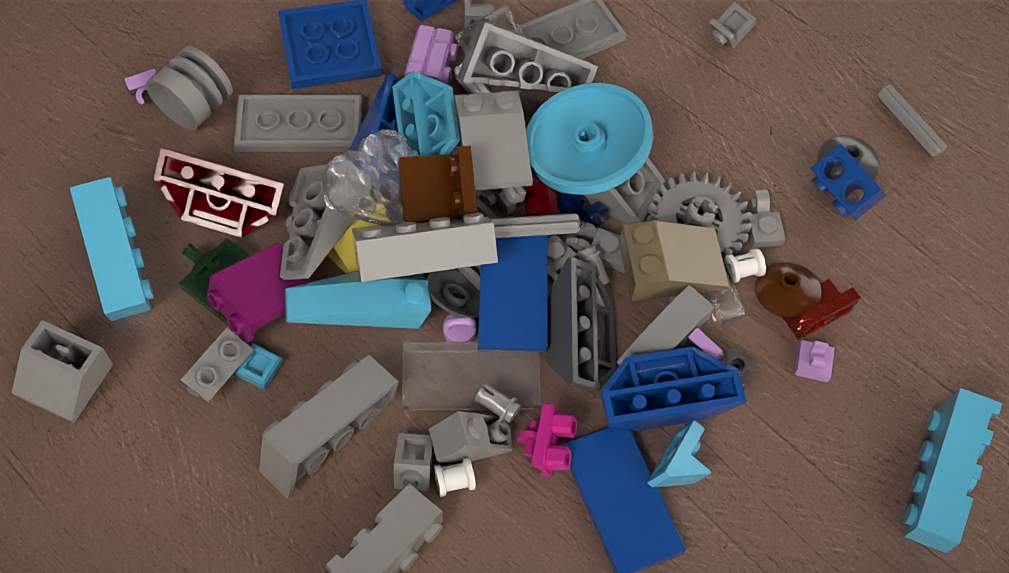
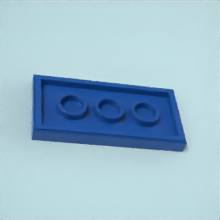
(515, 296)
(620, 502)

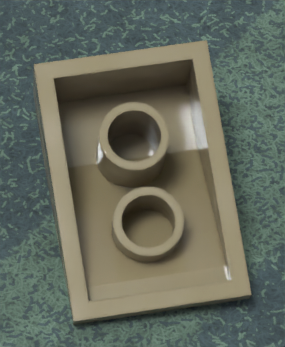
(668, 257)

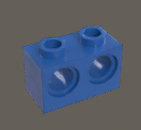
(852, 178)

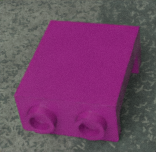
(251, 291)

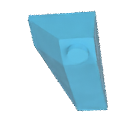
(348, 301)

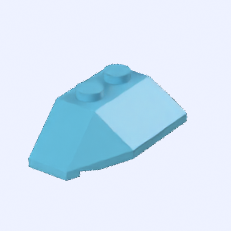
(426, 115)

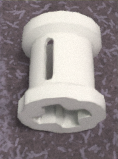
(745, 265)
(454, 477)

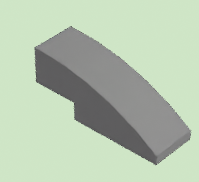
(672, 325)

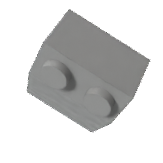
(497, 138)

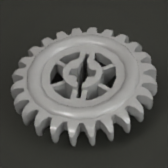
(705, 202)

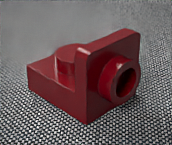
(540, 199)

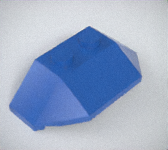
(670, 389)

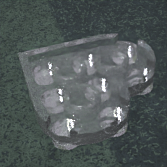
(368, 180)

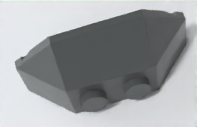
(581, 327)

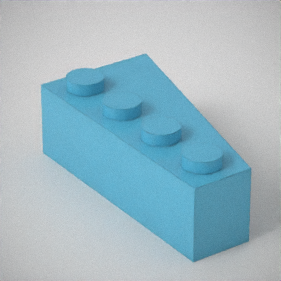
(111, 248)
(949, 469)

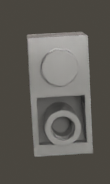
(470, 437)

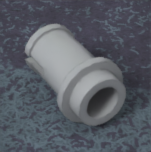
(591, 256)
(498, 403)

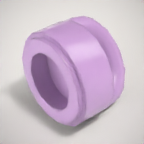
(459, 329)

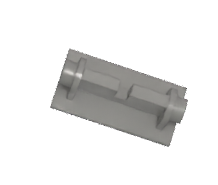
(216, 365)

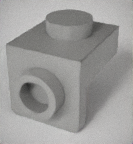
(732, 26)

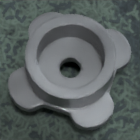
(745, 365)

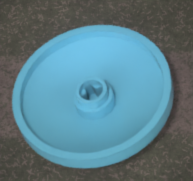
(589, 138)

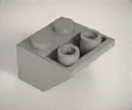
(59, 371)

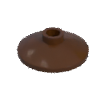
(787, 299)

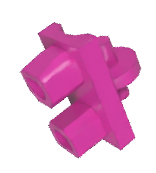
(543, 437)

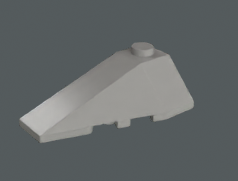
(312, 226)

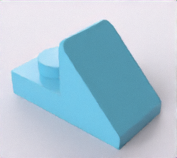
(677, 462)

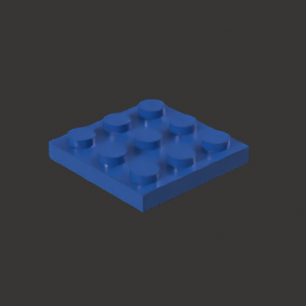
(329, 43)

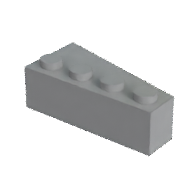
(516, 61)
(424, 246)
(324, 423)
(394, 541)

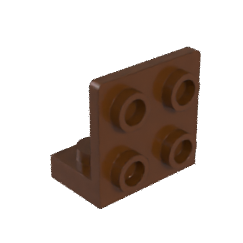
(437, 186)

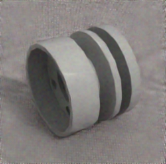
(189, 88)

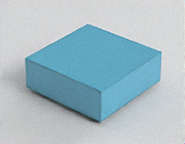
(259, 367)

